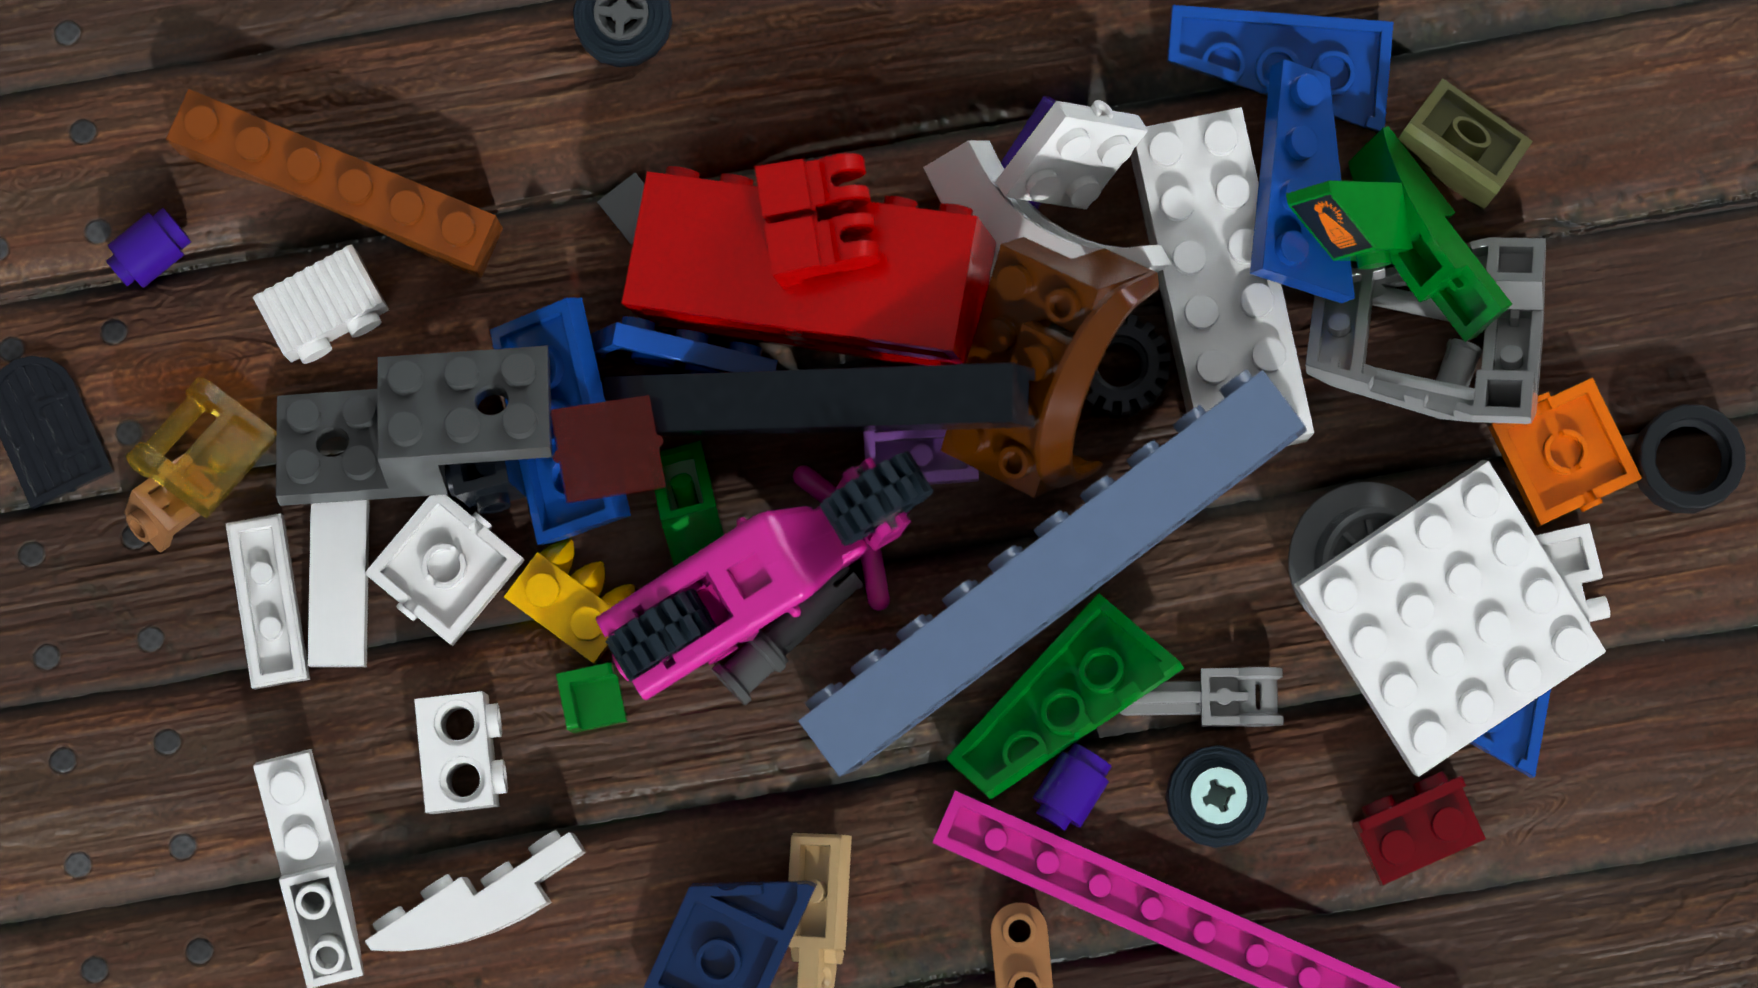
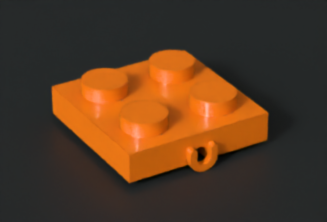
(1566, 454)

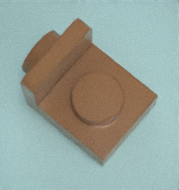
(157, 513)

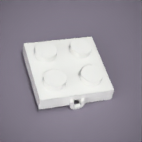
(1072, 154)
(444, 567)

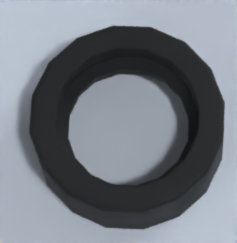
(1729, 444)

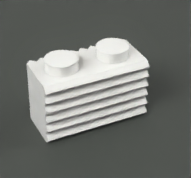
(322, 305)

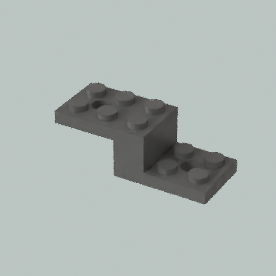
(414, 425)

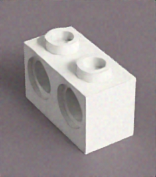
(443, 756)

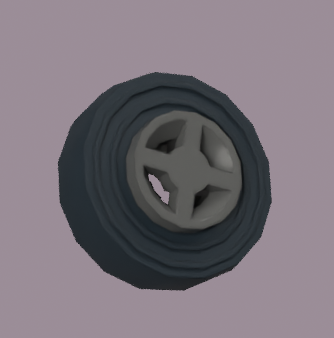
(613, 43)

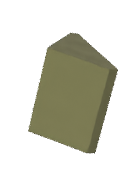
(1463, 144)

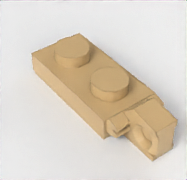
(822, 930)

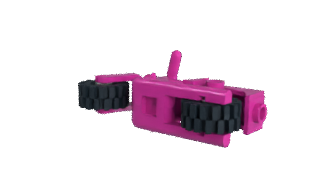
(762, 572)

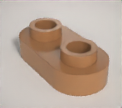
(1021, 959)

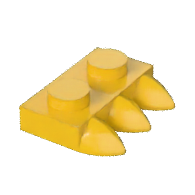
(566, 602)

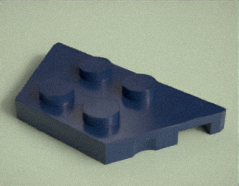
(731, 934)

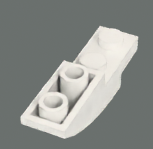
(310, 868)
(459, 914)

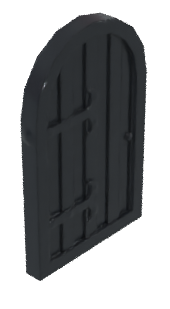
(48, 430)

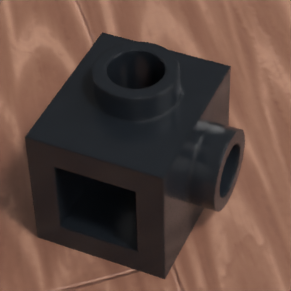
(486, 485)

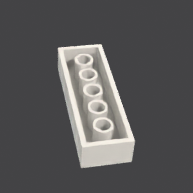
(1201, 207)

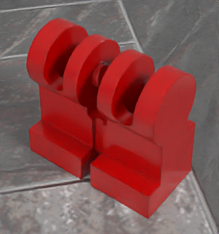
(791, 204)

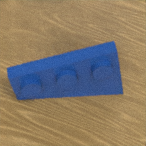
(687, 346)

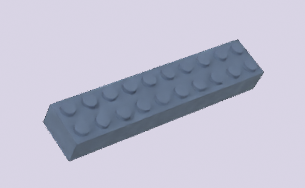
(1052, 574)

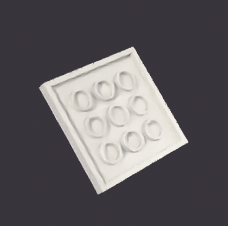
(1450, 617)

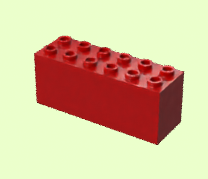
(707, 270)

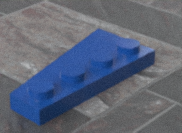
(1245, 44)
(1297, 154)

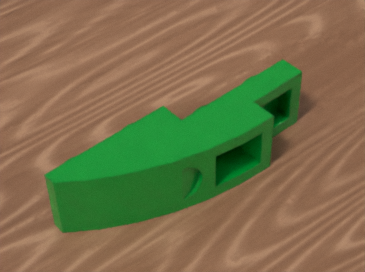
(1440, 260)

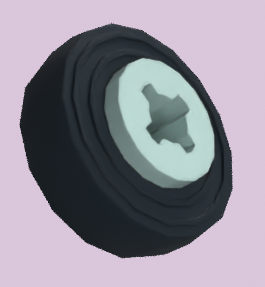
(1198, 803)

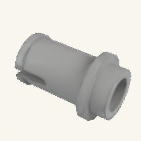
(1459, 362)

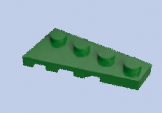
(1067, 693)

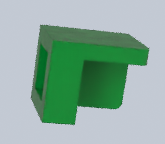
(591, 697)

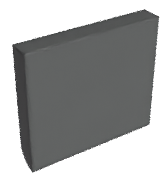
(624, 204)

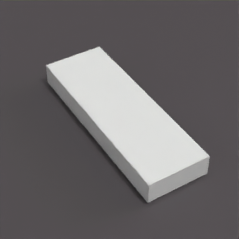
(338, 584)
(267, 601)

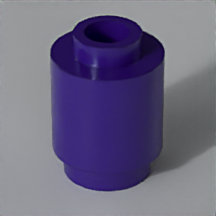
(147, 248)
(1072, 787)

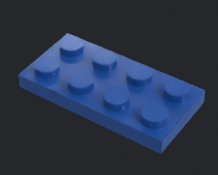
(573, 383)

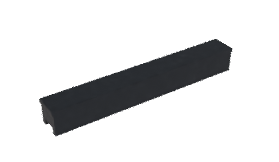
(833, 399)

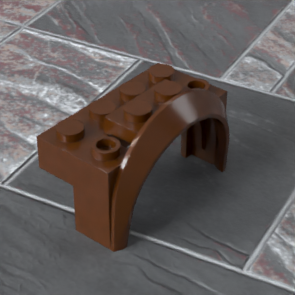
(1023, 297)

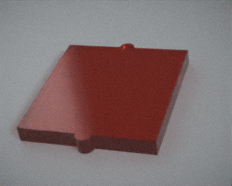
(607, 449)

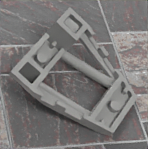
(1512, 345)

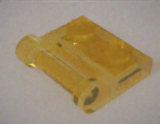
(217, 457)

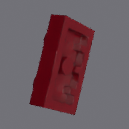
(1418, 829)

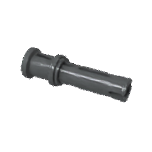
(769, 648)

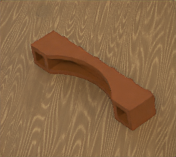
(334, 180)

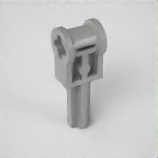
(1221, 697)

